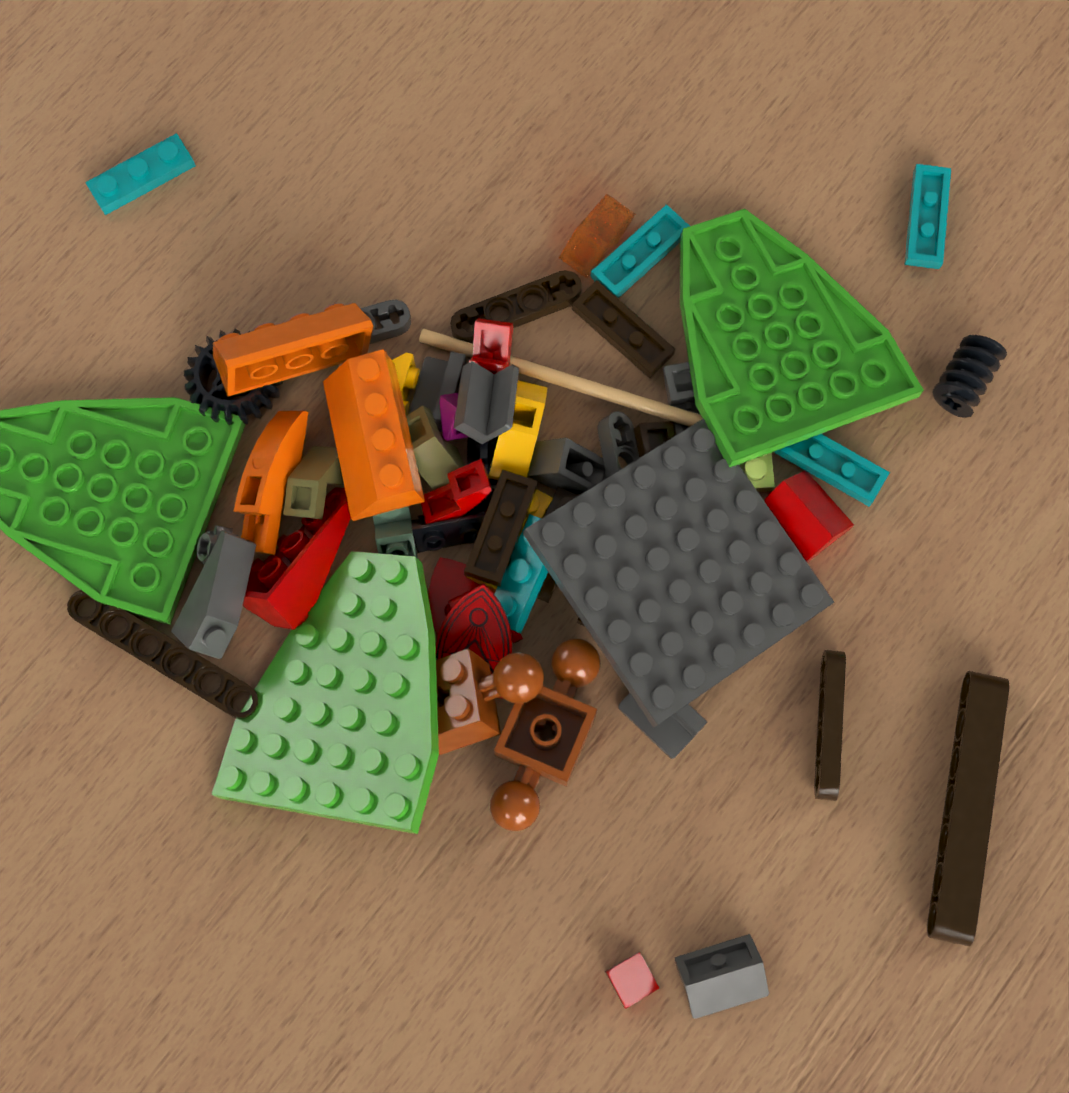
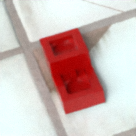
(492, 344)
(465, 491)

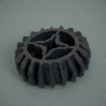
(217, 396)

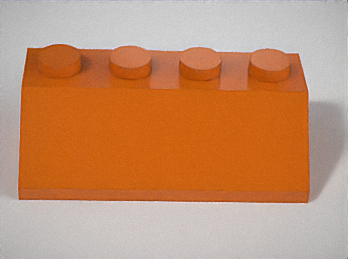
(291, 348)
(372, 436)

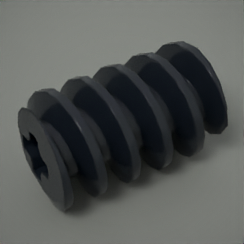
(968, 374)

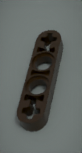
(514, 303)
(830, 725)

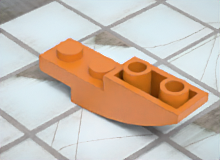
(266, 476)

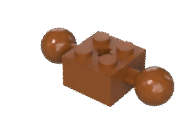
(469, 692)
(516, 802)

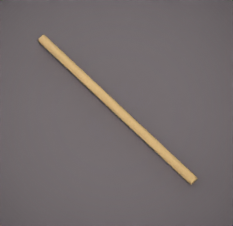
(571, 382)

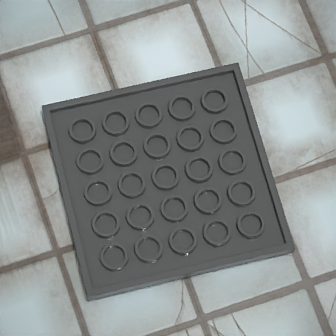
(677, 571)

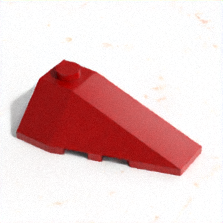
(292, 579)

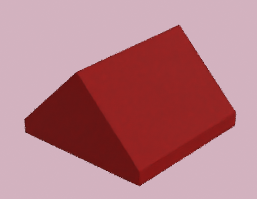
(807, 514)

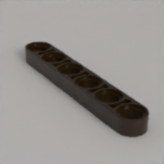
(162, 656)

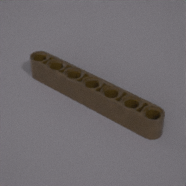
(968, 809)

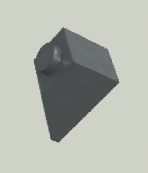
(566, 465)

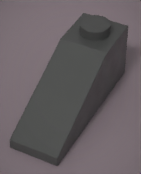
(217, 597)

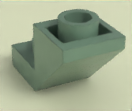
(395, 533)

